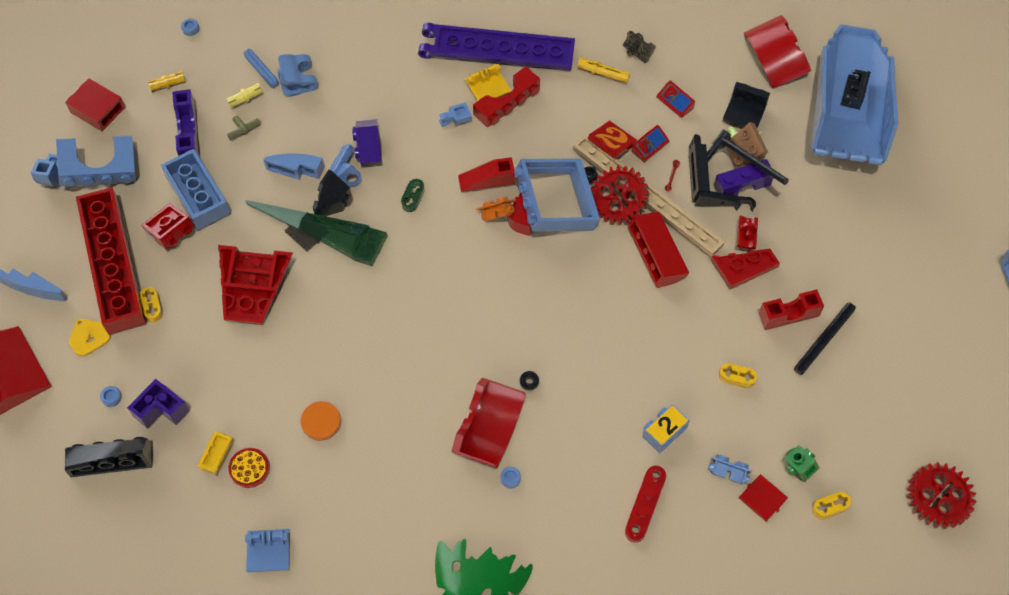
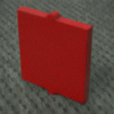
(763, 498)

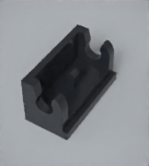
(855, 89)

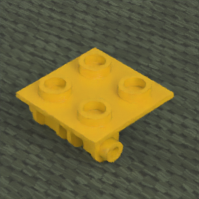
(488, 82)

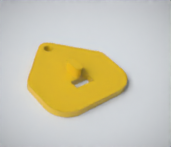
(84, 332)

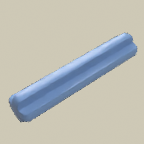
(261, 68)

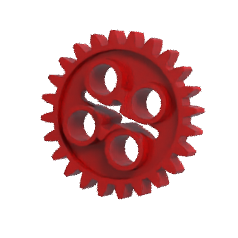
(633, 185)
(926, 482)

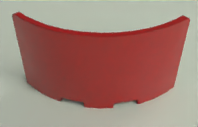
(778, 51)
(490, 424)

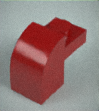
(519, 219)

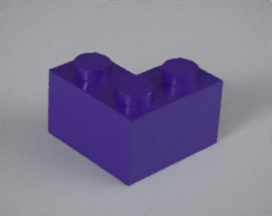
(368, 143)
(155, 401)

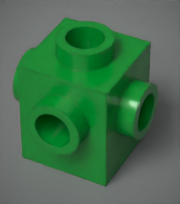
(801, 462)

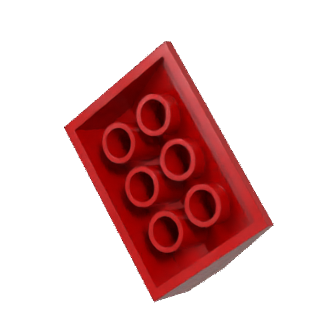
(19, 370)

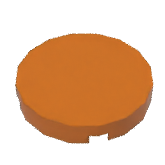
(320, 420)

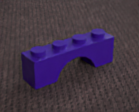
(186, 121)

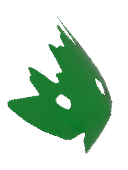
(479, 573)

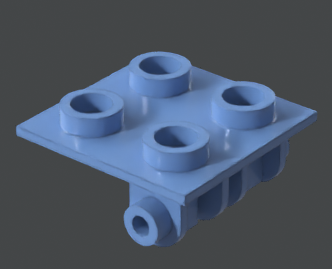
(267, 550)

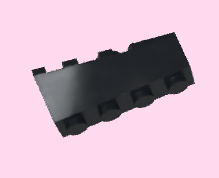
(108, 457)

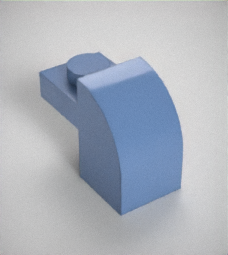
(46, 171)

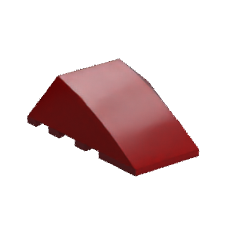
(250, 282)

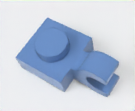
(458, 113)

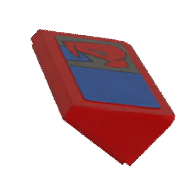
(676, 99)
(650, 143)

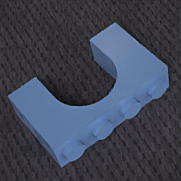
(73, 172)

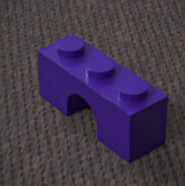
(736, 179)

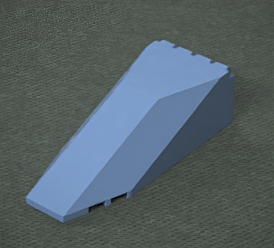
(849, 131)

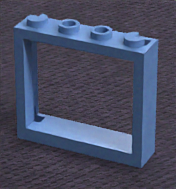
(581, 186)

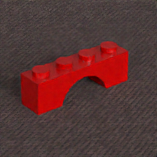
(491, 109)

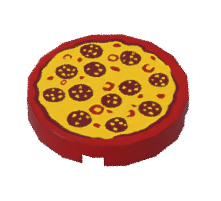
(249, 467)

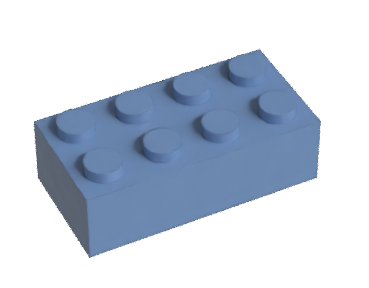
(195, 189)

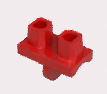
(747, 233)

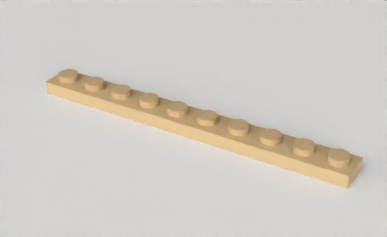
(657, 202)

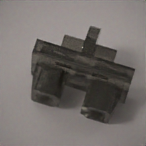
(638, 47)

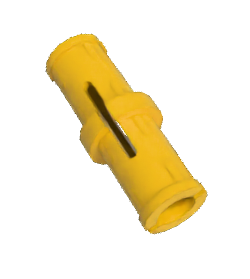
(166, 81)

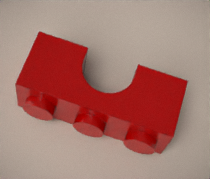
(804, 307)

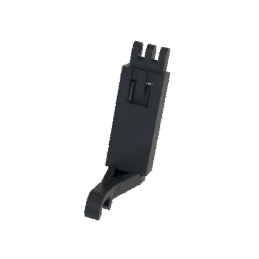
(700, 180)

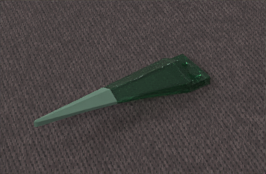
(349, 238)

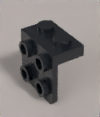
(746, 105)

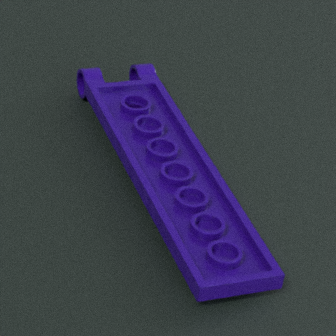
(498, 46)

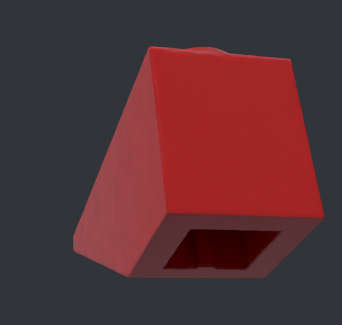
(491, 174)

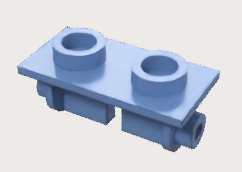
(738, 470)

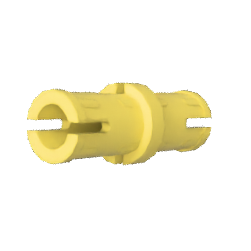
(244, 95)

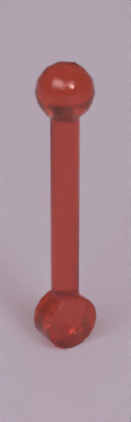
(675, 164)

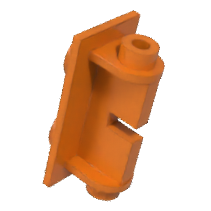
(490, 209)

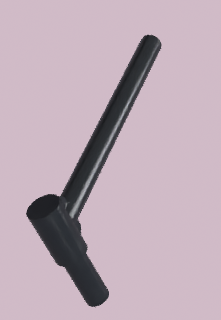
(723, 140)

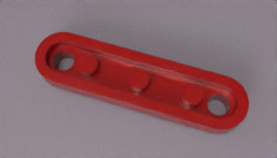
(645, 504)

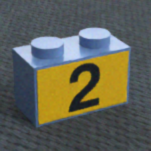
(665, 428)

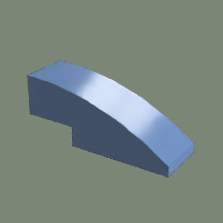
(295, 165)

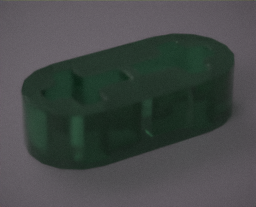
(409, 193)

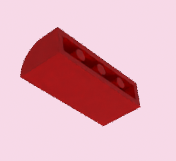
(657, 249)

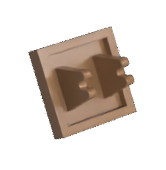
(749, 140)

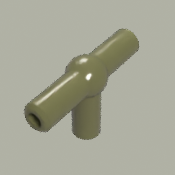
(242, 128)

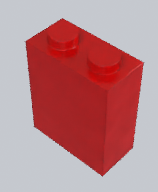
(95, 104)

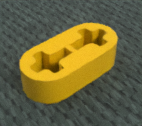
(155, 303)
(737, 375)
(832, 509)

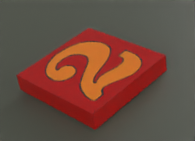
(612, 139)

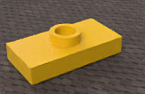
(215, 453)

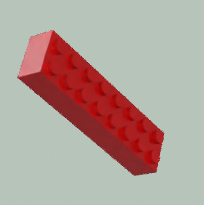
(110, 261)

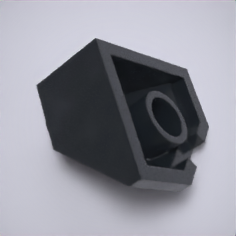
(333, 195)

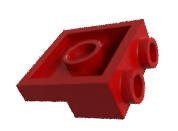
(168, 226)

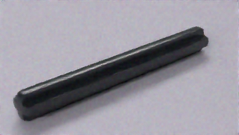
(824, 338)

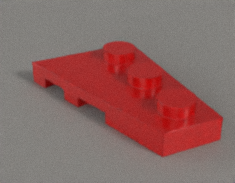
(743, 267)

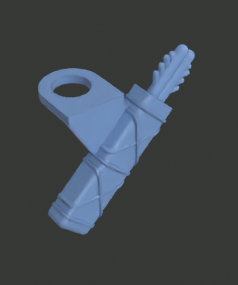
(342, 168)

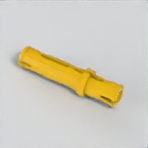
(607, 71)

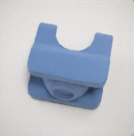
(290, 74)

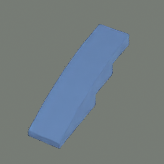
(32, 285)

